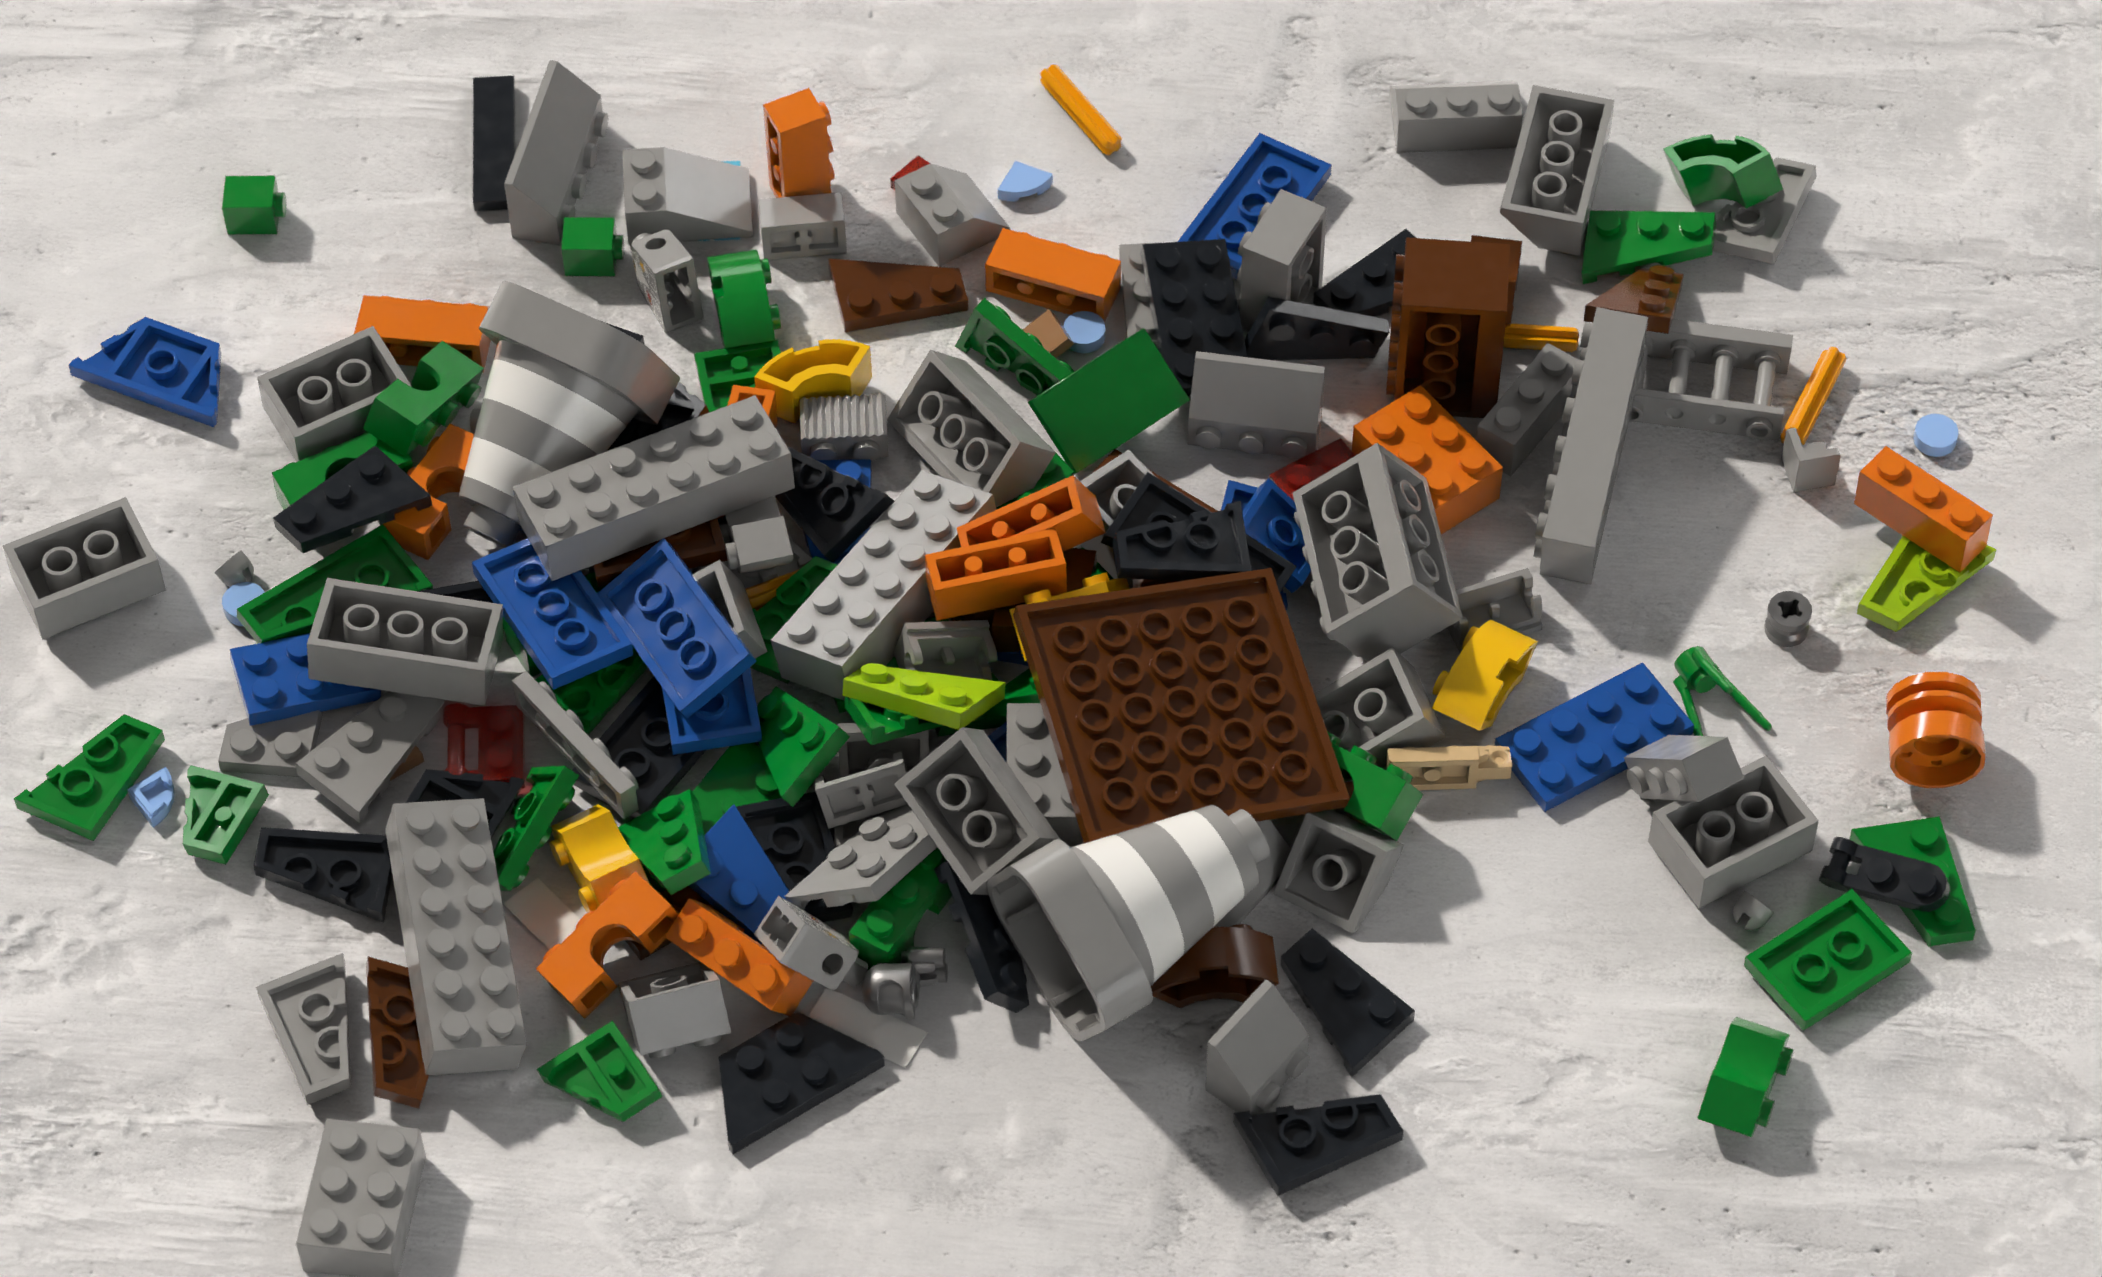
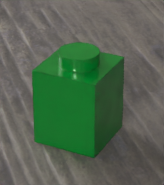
(252, 205)
(591, 246)

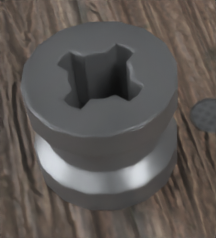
(1794, 628)

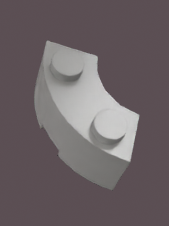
(756, 537)

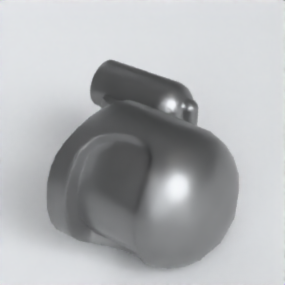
(897, 986)

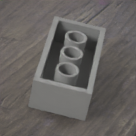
(405, 641)

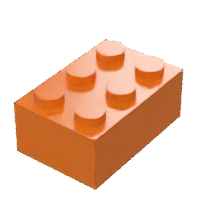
(1428, 439)

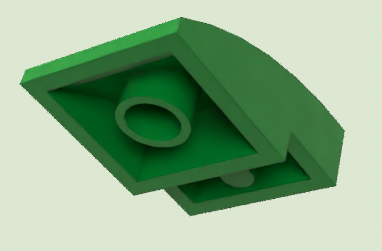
(1108, 401)

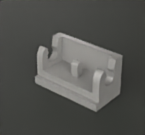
(802, 226)
(1500, 599)
(947, 648)
(861, 793)

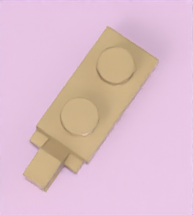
(1452, 765)

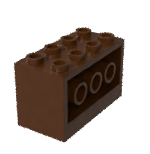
(1449, 323)

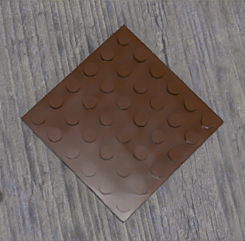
(1180, 703)

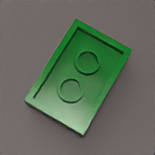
(1827, 959)

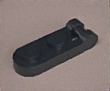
(1886, 876)

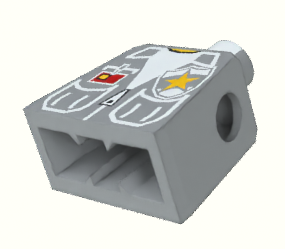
(662, 261)
(810, 946)

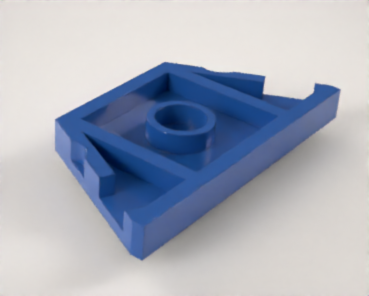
(159, 368)

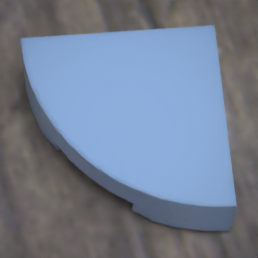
(1024, 181)
(154, 796)

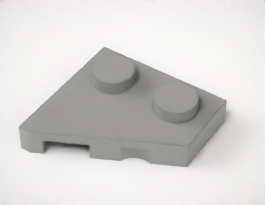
(269, 746)

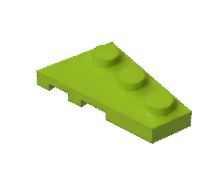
(1913, 583)
(924, 695)

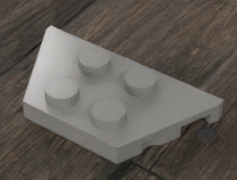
(868, 862)

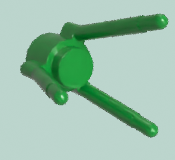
(1701, 674)

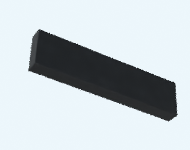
(492, 140)

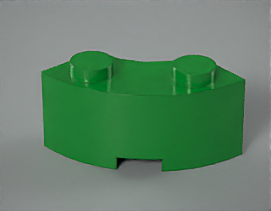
(1723, 170)
(742, 298)
(1745, 1077)

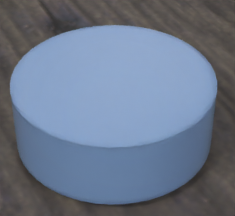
(1086, 331)
(1936, 435)
(237, 596)

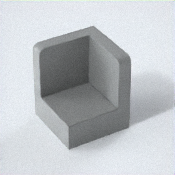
(1809, 464)

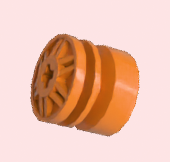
(1935, 730)

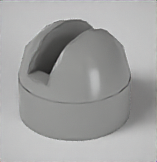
(236, 570)
(1750, 906)

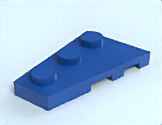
(741, 876)

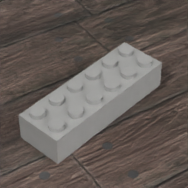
(1590, 445)
(654, 487)
(876, 586)
(455, 937)

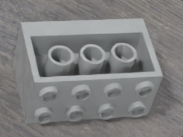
(1376, 554)

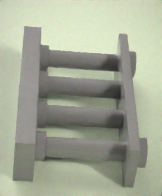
(1725, 349)

